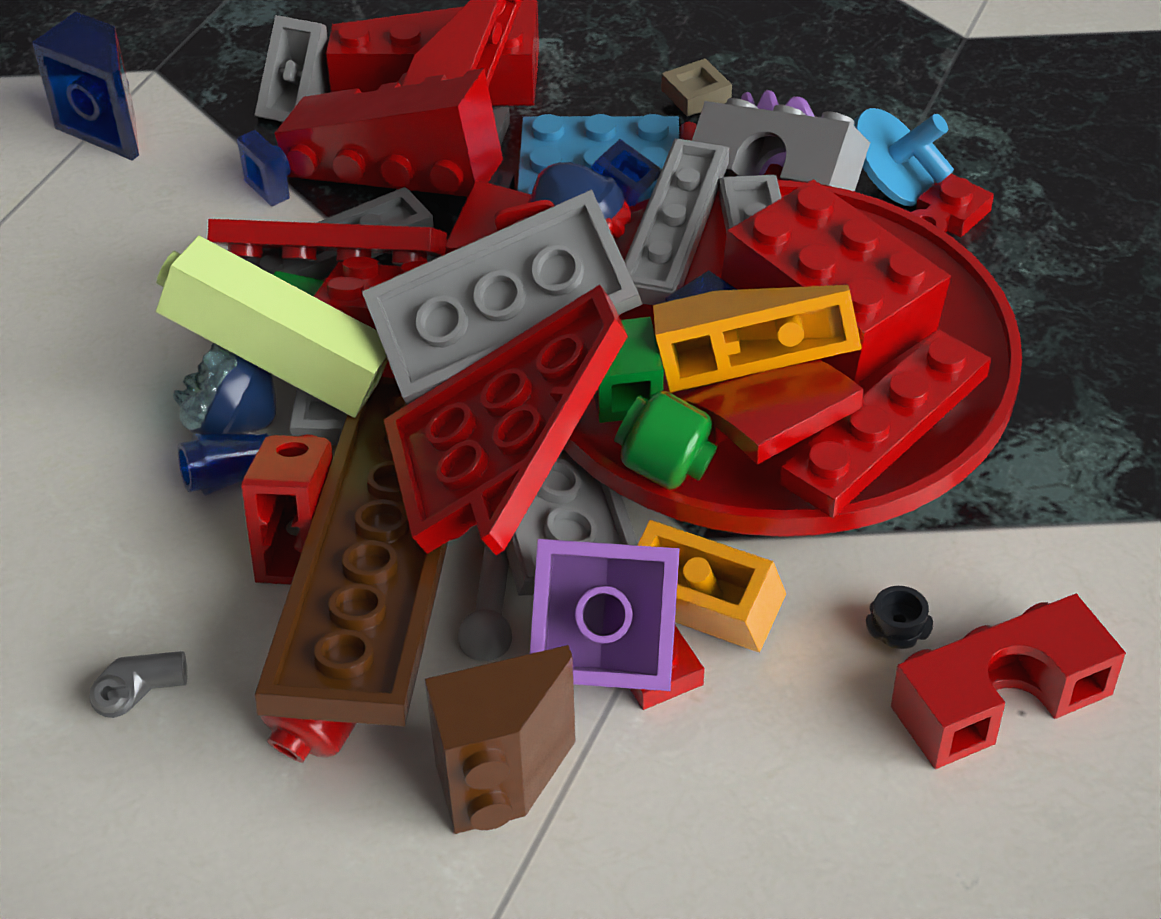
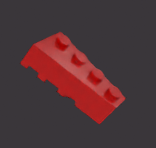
(382, 49)
(396, 137)

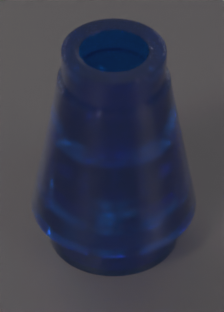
(216, 460)

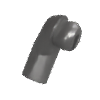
(132, 678)

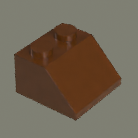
(501, 734)

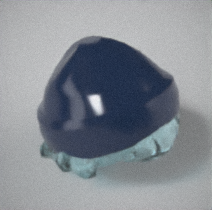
(226, 395)

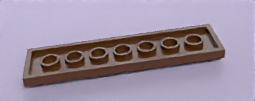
(358, 593)

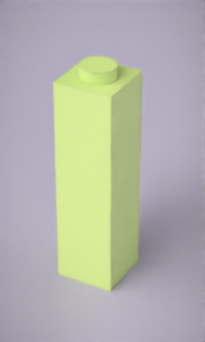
(272, 324)

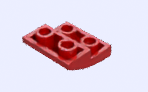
(776, 406)

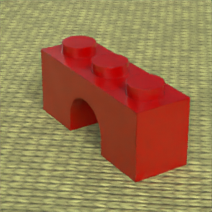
(1050, 651)

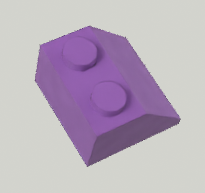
(609, 608)

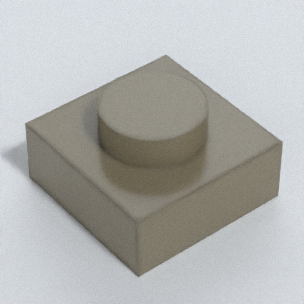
(695, 84)

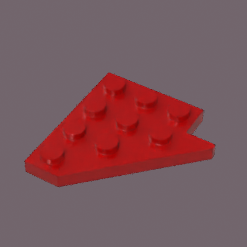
(497, 427)

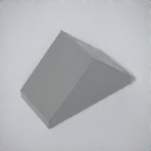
(293, 67)

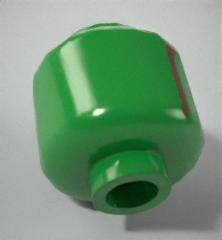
(665, 440)

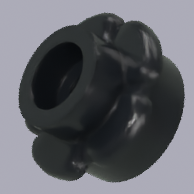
(907, 608)

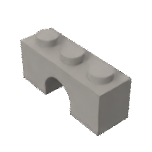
(815, 147)

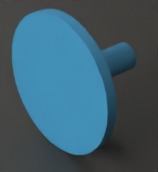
(900, 159)

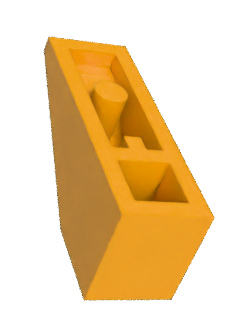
(751, 331)

